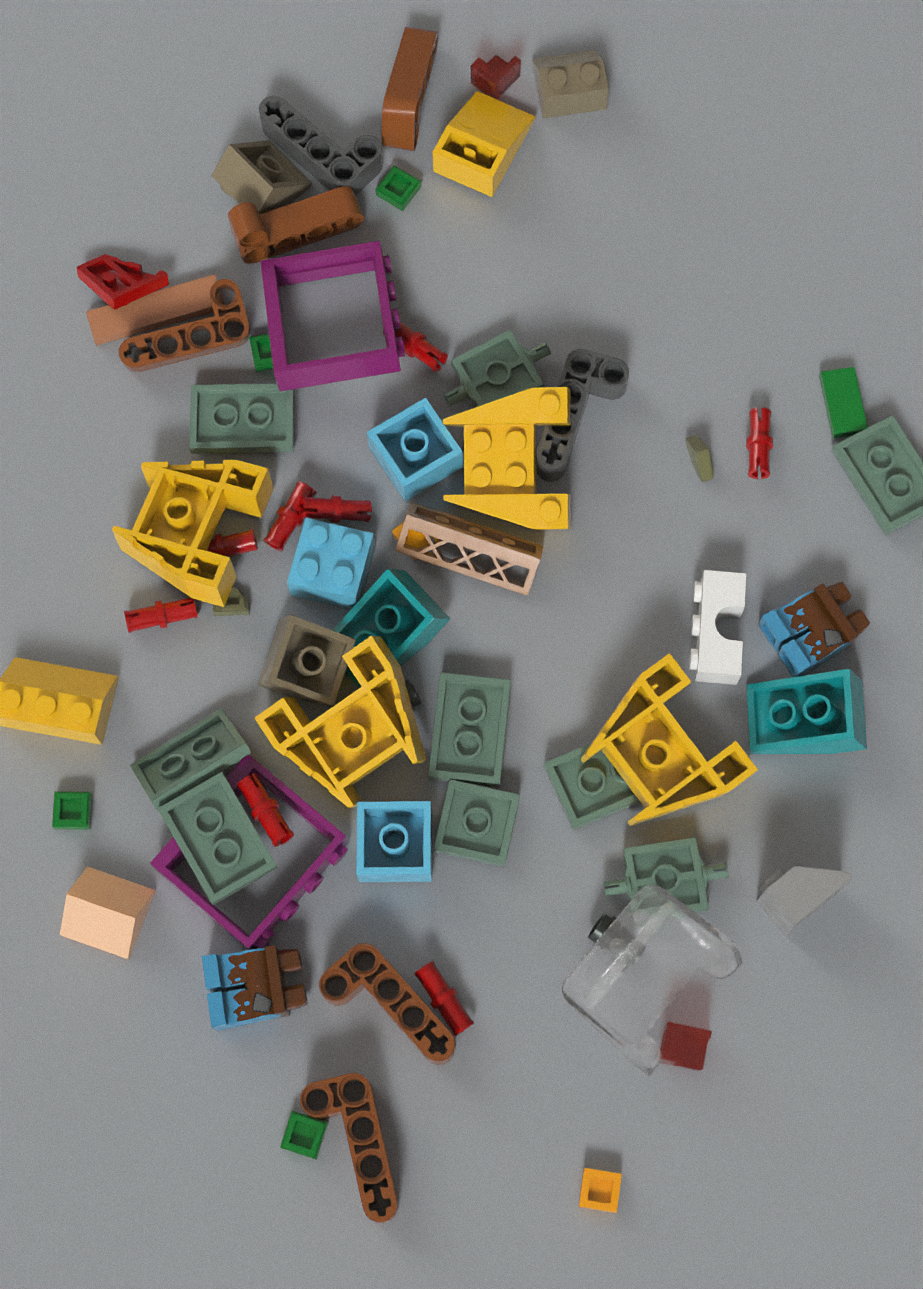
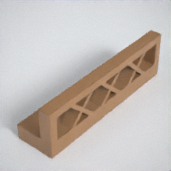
(474, 537)

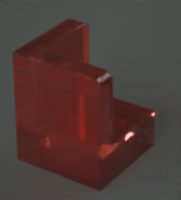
(495, 76)
(684, 1046)

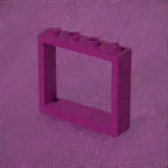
(325, 265)
(171, 857)

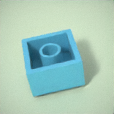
(415, 449)
(331, 564)
(394, 841)

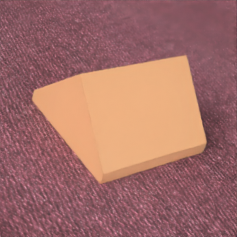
(105, 912)

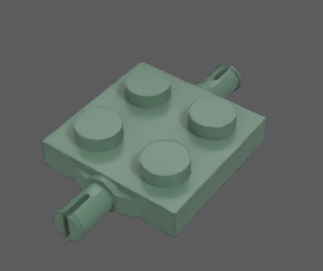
(496, 370)
(671, 866)

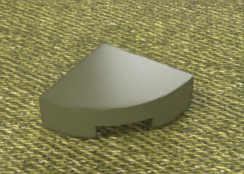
(700, 458)
(235, 605)

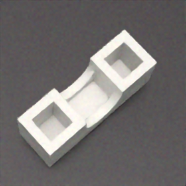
(715, 657)

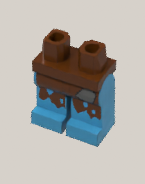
(813, 628)
(263, 981)

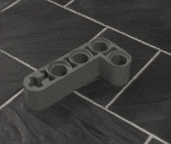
(316, 144)
(580, 386)

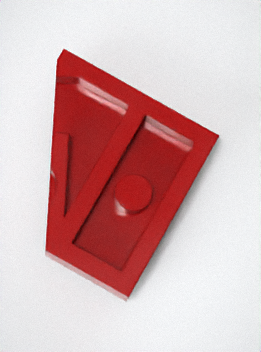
(119, 280)

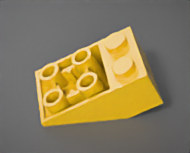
(481, 143)

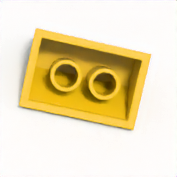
(56, 700)

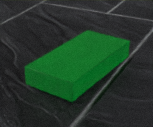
(843, 402)

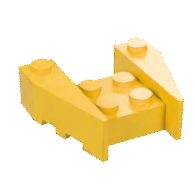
(503, 458)
(182, 518)
(354, 733)
(656, 752)

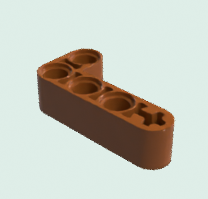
(408, 88)
(293, 225)
(184, 333)
(394, 1008)
(359, 1149)

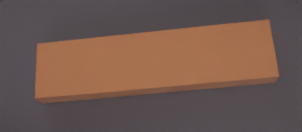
(153, 310)

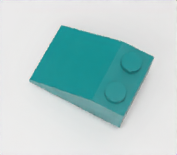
(396, 612)
(807, 714)

